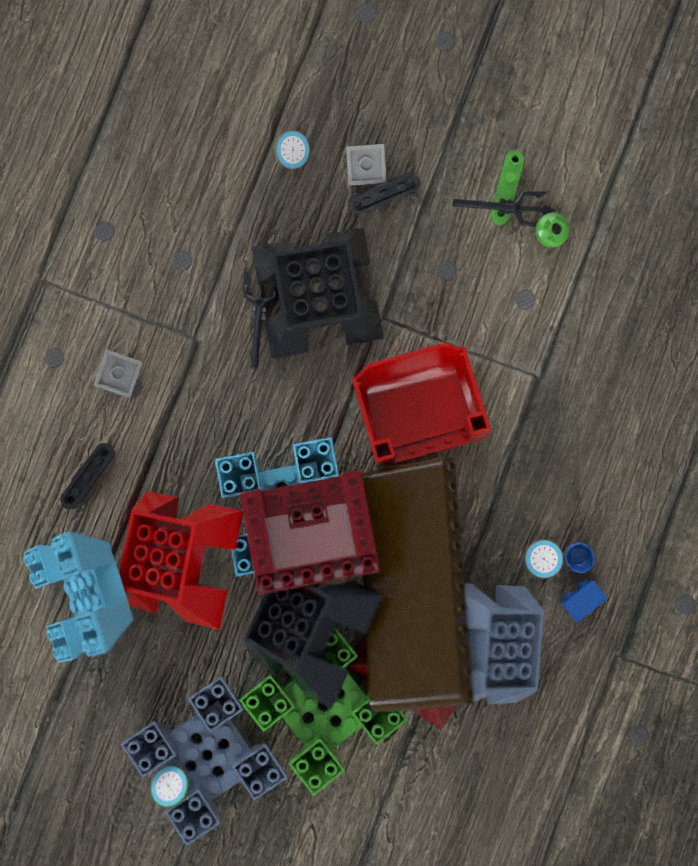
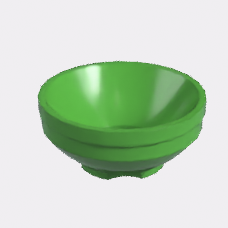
(544, 230)

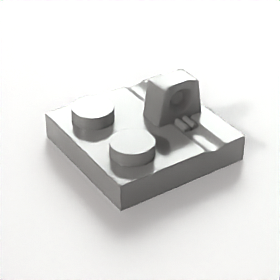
(366, 164)
(117, 373)

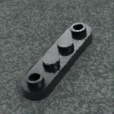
(384, 193)
(87, 476)

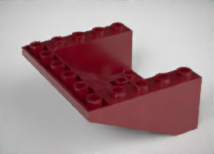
(309, 532)

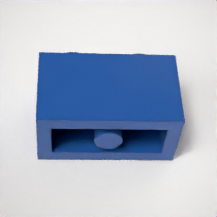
(583, 599)

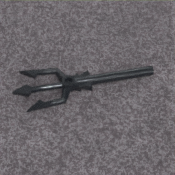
(508, 206)
(258, 315)

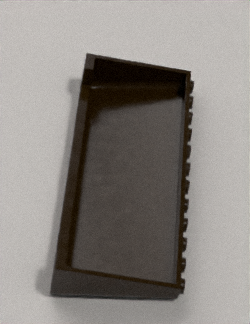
(421, 627)

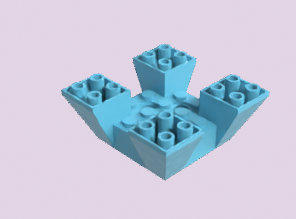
(242, 474)
(93, 592)

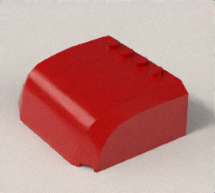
(420, 404)

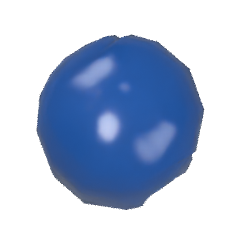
(579, 557)

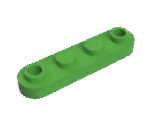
(507, 184)

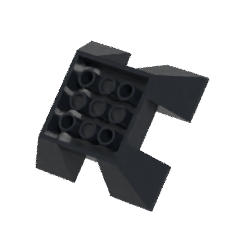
(343, 305)
(296, 626)

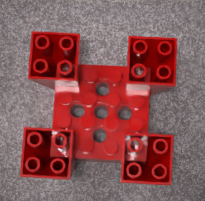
(167, 554)

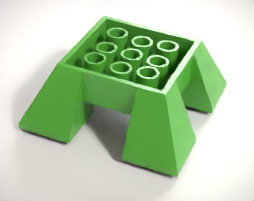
(317, 759)

